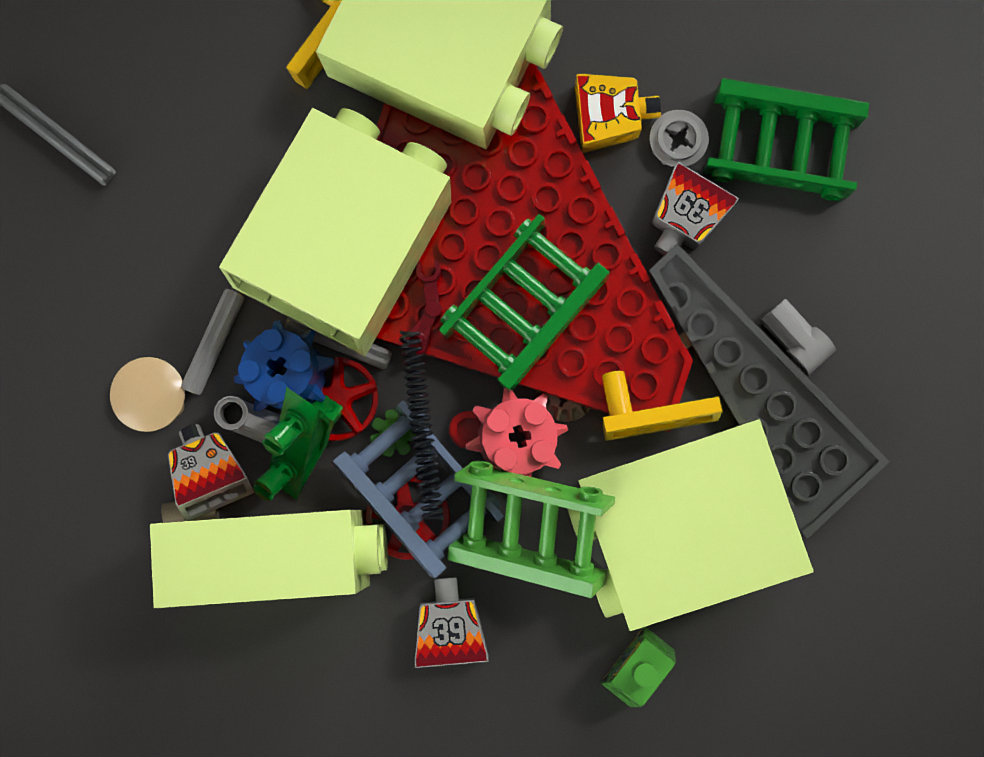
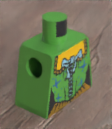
(640, 669)

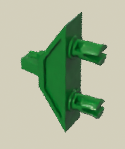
(296, 444)

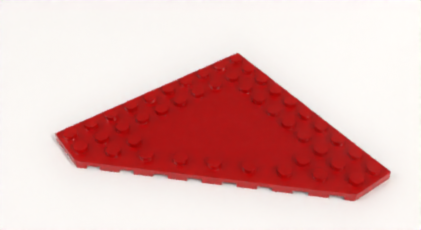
(490, 198)

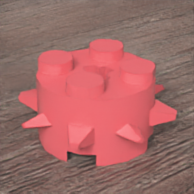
(528, 417)

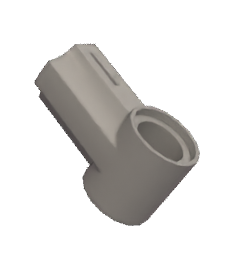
(804, 344)
(252, 424)

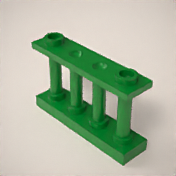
(807, 109)
(560, 309)

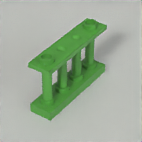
(508, 556)

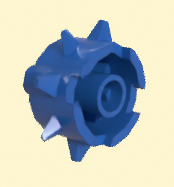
(279, 349)

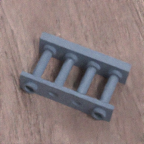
(380, 495)

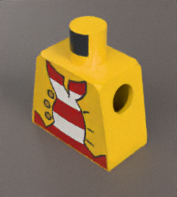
(611, 110)

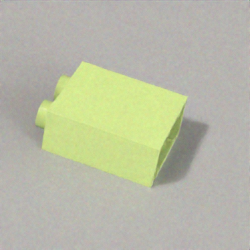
(443, 58)
(340, 228)
(695, 527)
(265, 557)

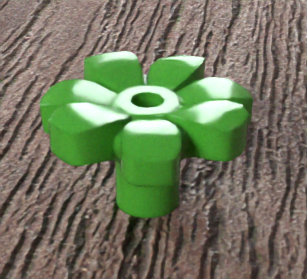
(382, 425)

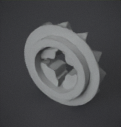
(673, 123)

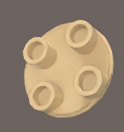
(147, 394)

